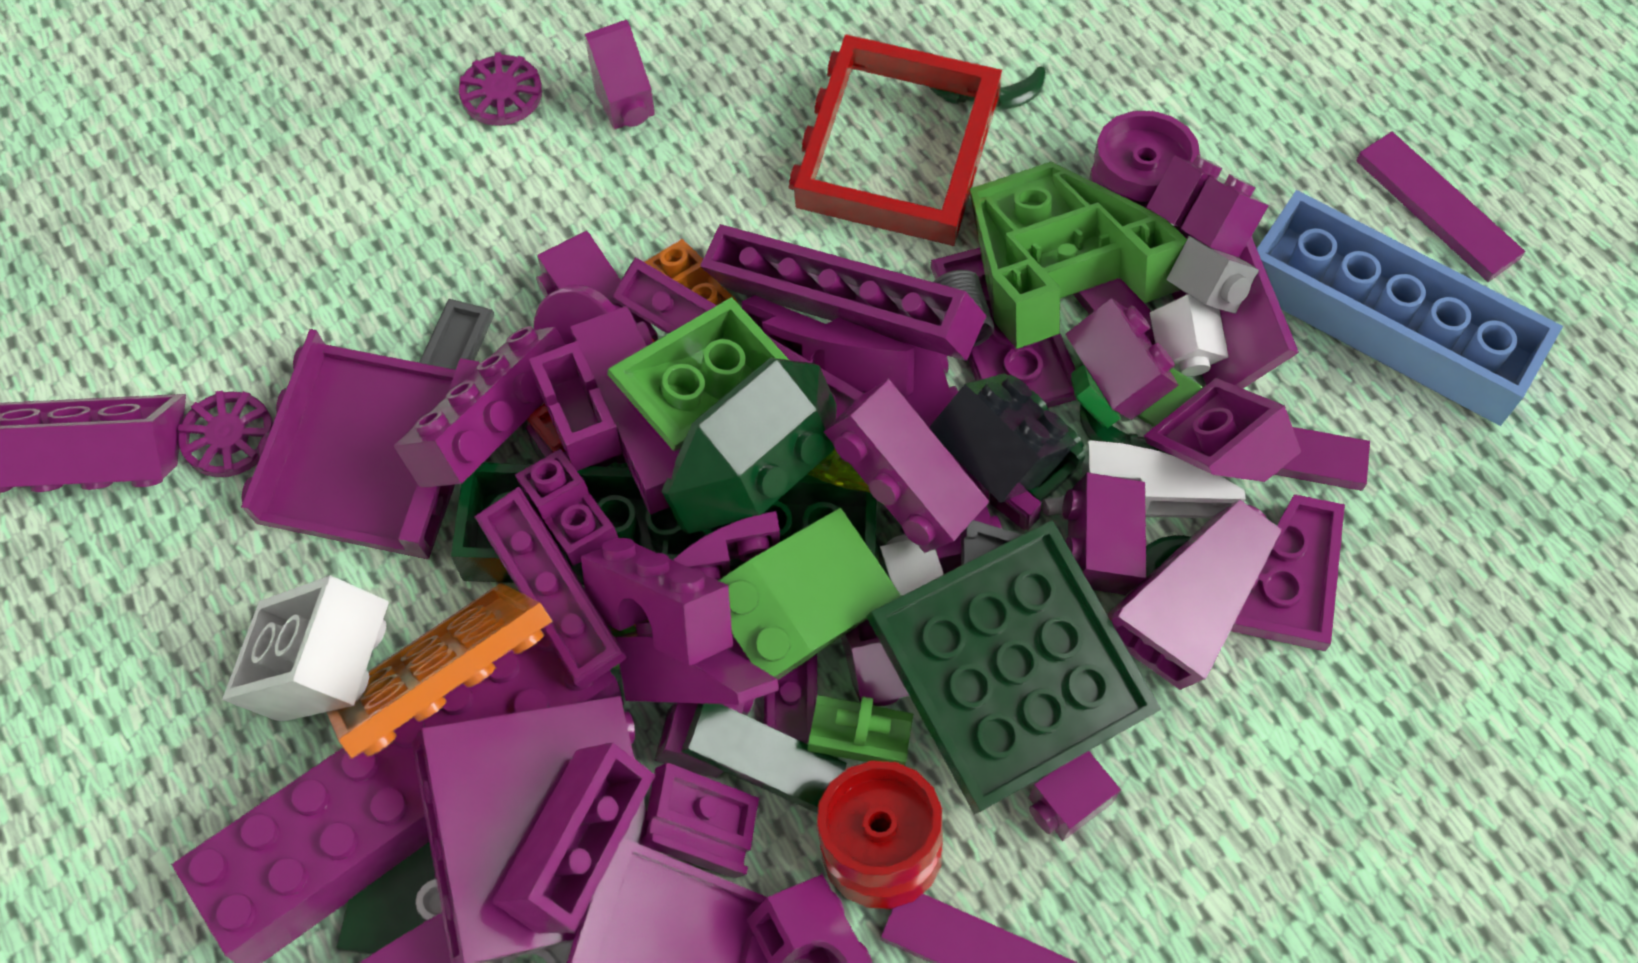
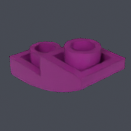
(566, 506)
(738, 540)

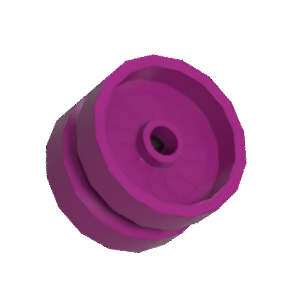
(1137, 151)

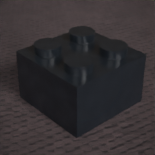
(1002, 435)

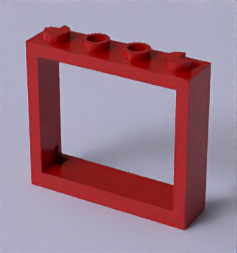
(879, 210)

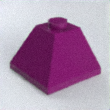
(1228, 433)

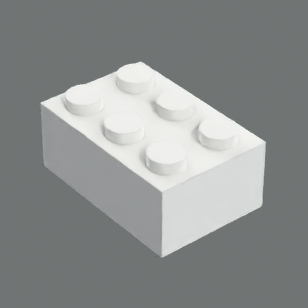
(308, 650)

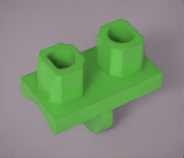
(860, 730)

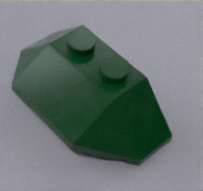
(752, 446)

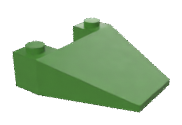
(1059, 235)

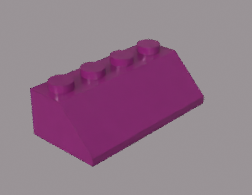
(89, 441)

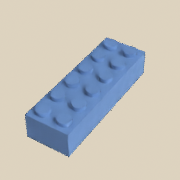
(1405, 308)

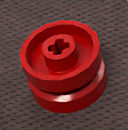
(880, 834)

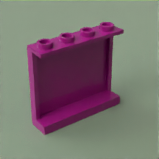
(333, 455)
(482, 798)

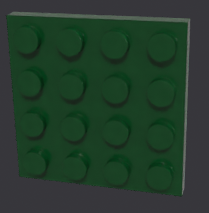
(1012, 665)

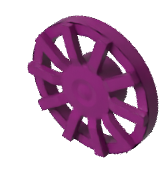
(500, 89)
(223, 433)

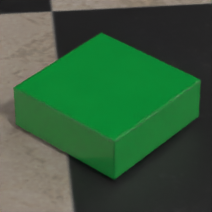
(1091, 397)

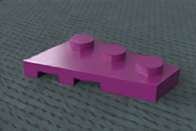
(1299, 579)

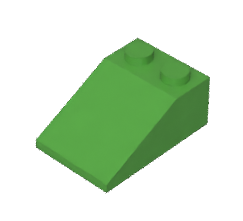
(693, 368)
(805, 594)

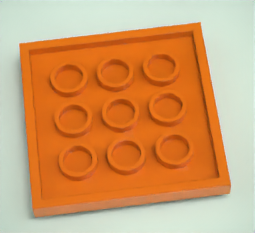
(436, 663)

